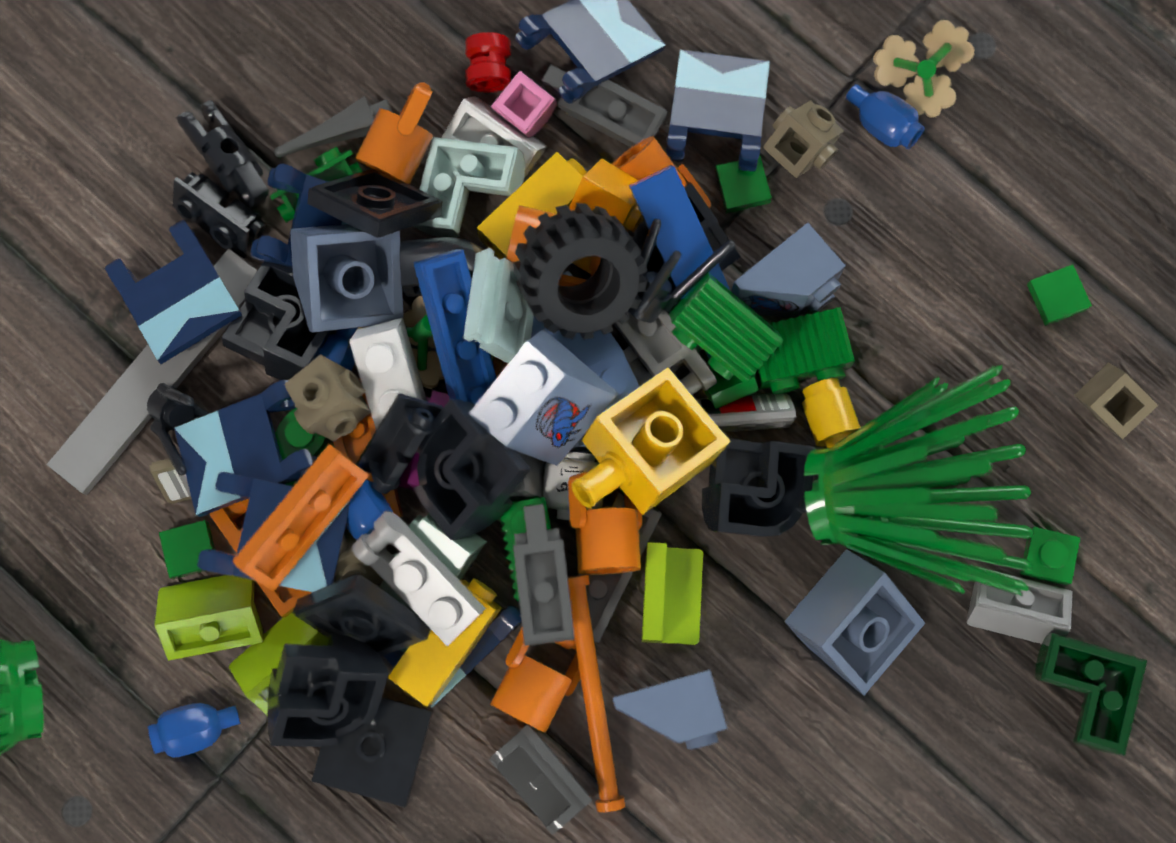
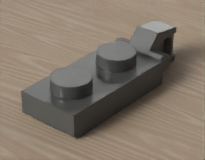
(610, 109)
(542, 581)

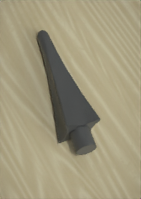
(347, 124)

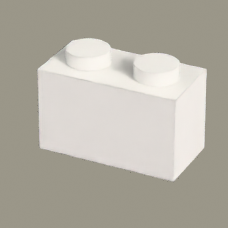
(386, 365)

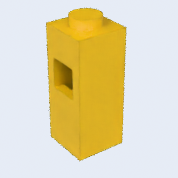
(545, 190)
(431, 664)

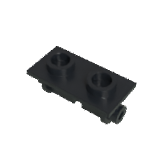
(200, 202)
(397, 440)

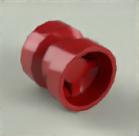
(487, 62)

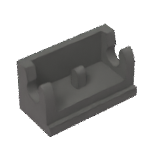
(541, 779)

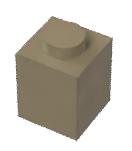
(1116, 400)

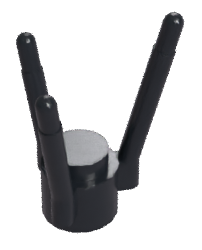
(657, 293)
(171, 409)

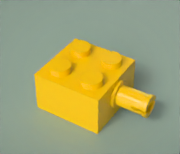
(649, 444)

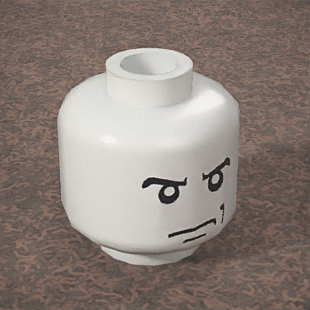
(556, 481)

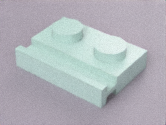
(496, 308)

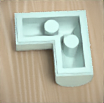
(462, 167)

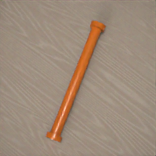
(593, 697)

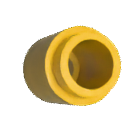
(829, 412)

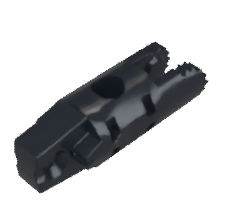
(226, 154)

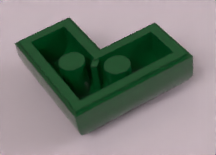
(1109, 686)

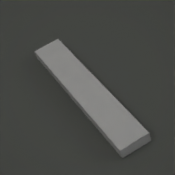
(124, 407)

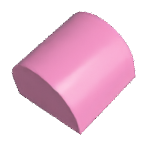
(525, 105)

